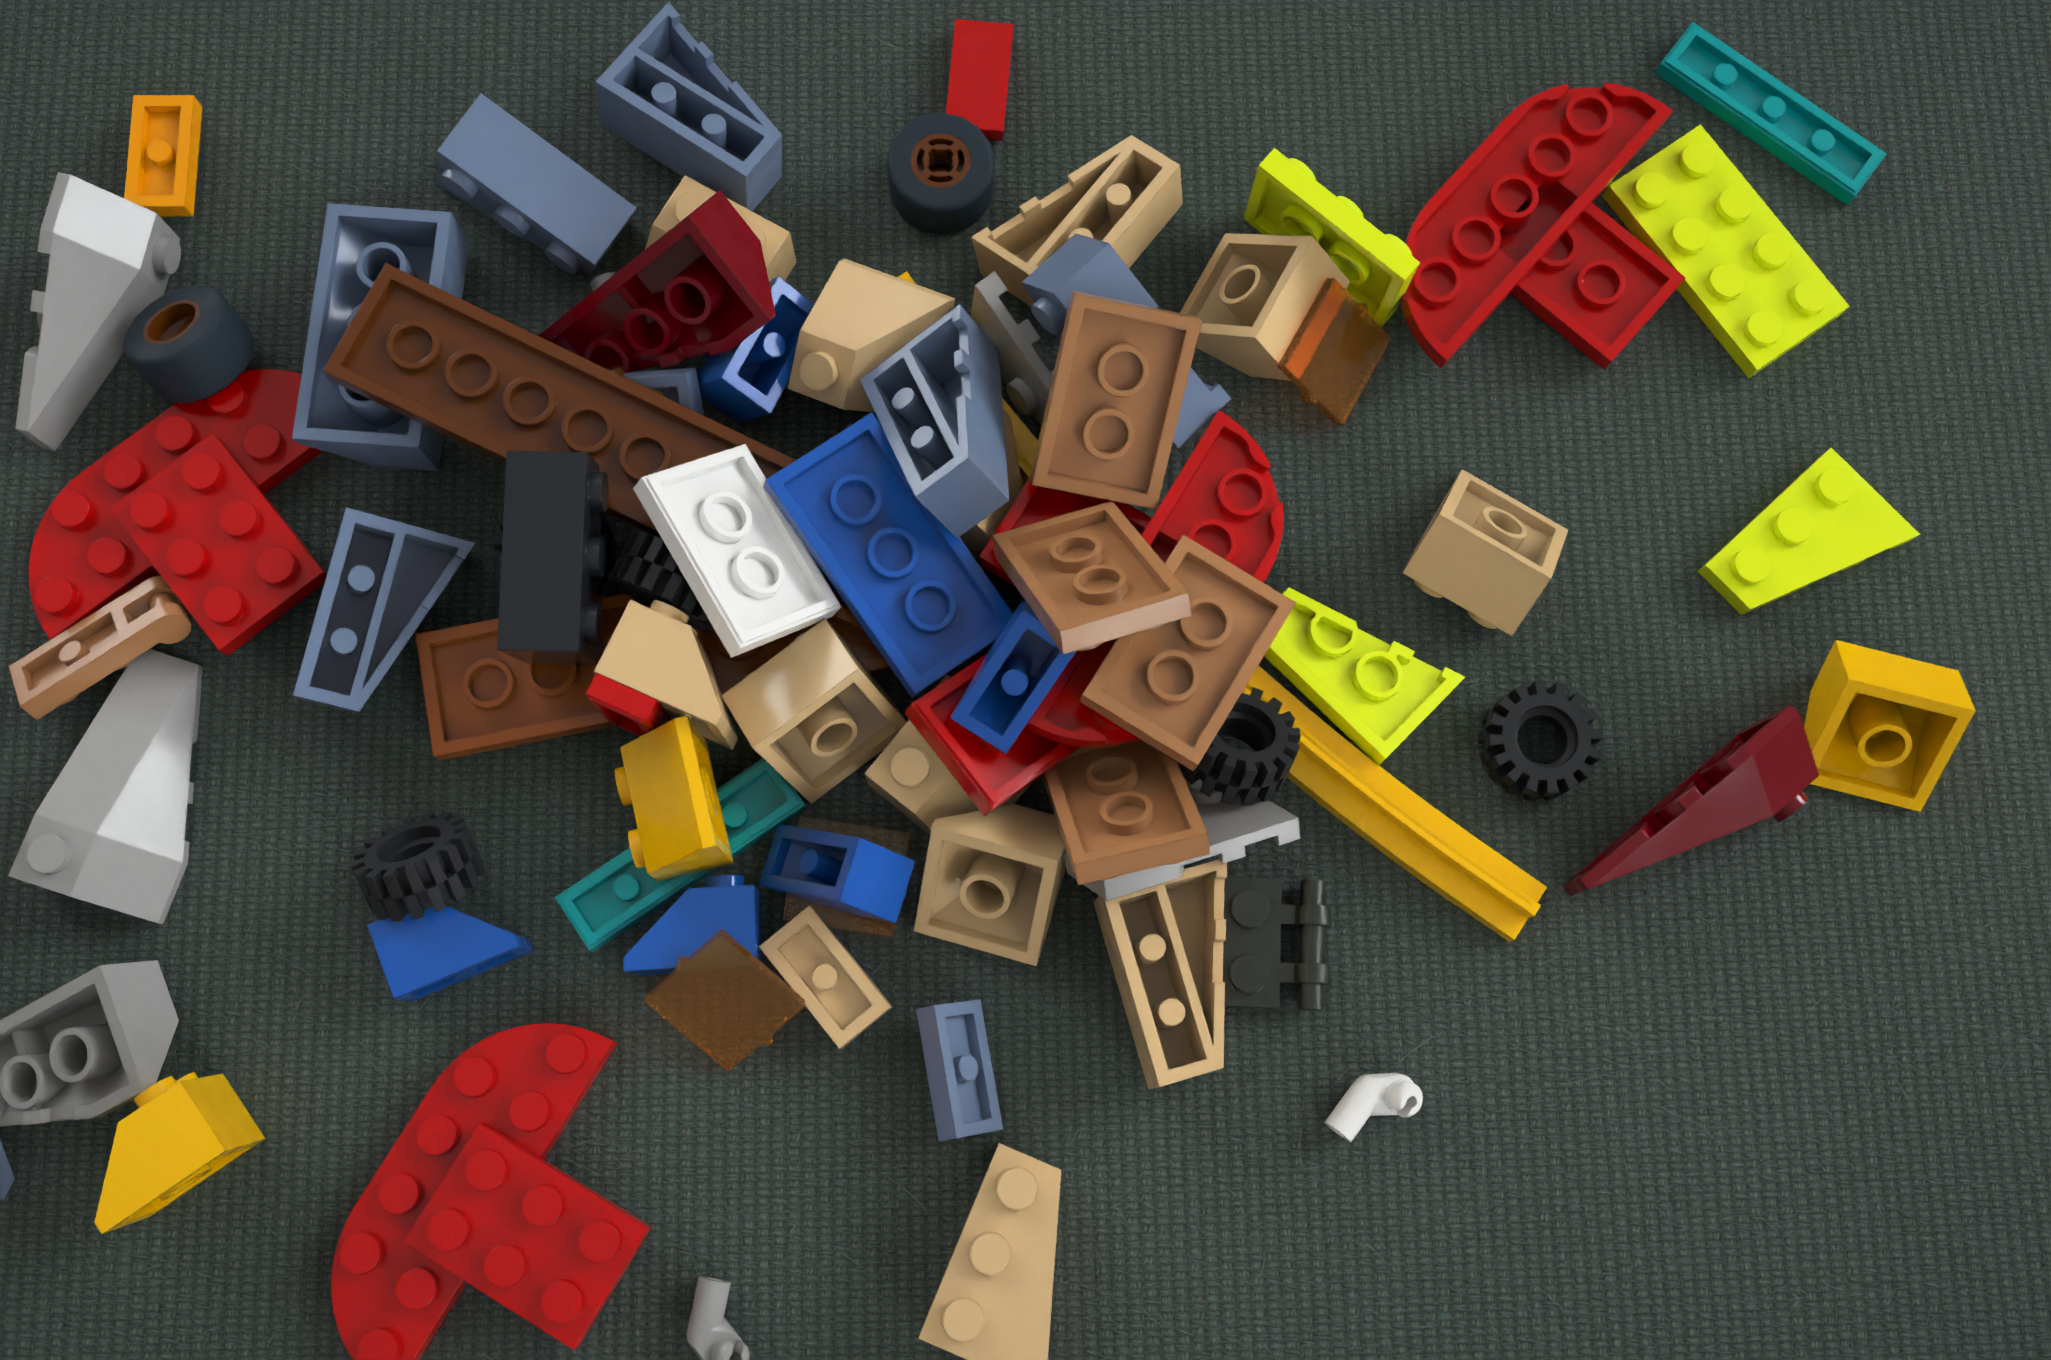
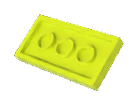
(1736, 256)

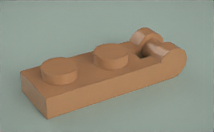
(99, 646)

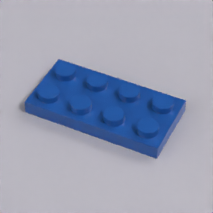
(889, 556)

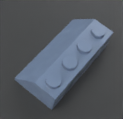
(352, 255)

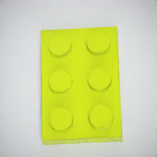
(1293, 203)

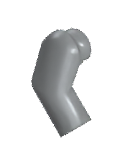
(708, 1329)

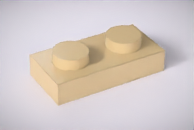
(825, 976)

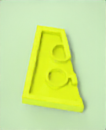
(1805, 534)
(1355, 679)

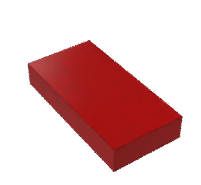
(980, 74)
(626, 706)

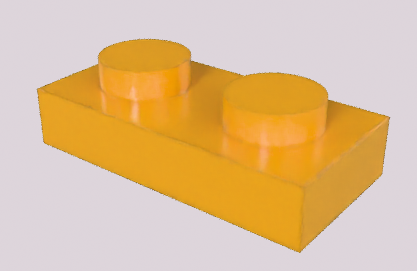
(164, 153)

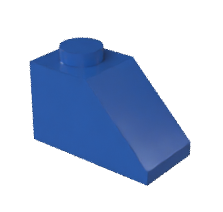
(756, 371)
(1011, 680)
(837, 872)
(694, 920)
(440, 950)

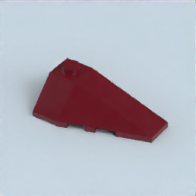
(678, 299)
(1741, 784)

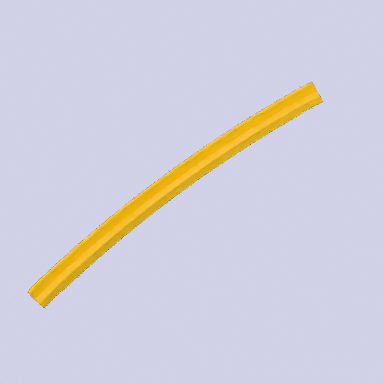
(1379, 804)

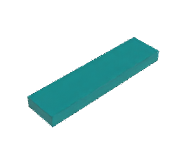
(1770, 113)
(622, 895)

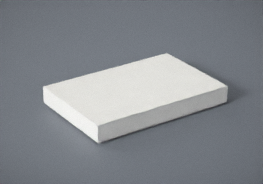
(736, 549)

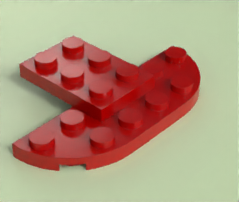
(1527, 227)
(1217, 500)
(186, 506)
(481, 1205)

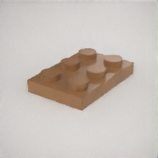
(1114, 399)
(1090, 577)
(1186, 676)
(1124, 811)

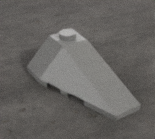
(101, 273)
(121, 801)
(86, 1045)

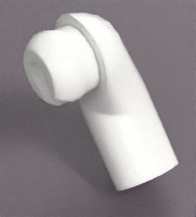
(1373, 1097)

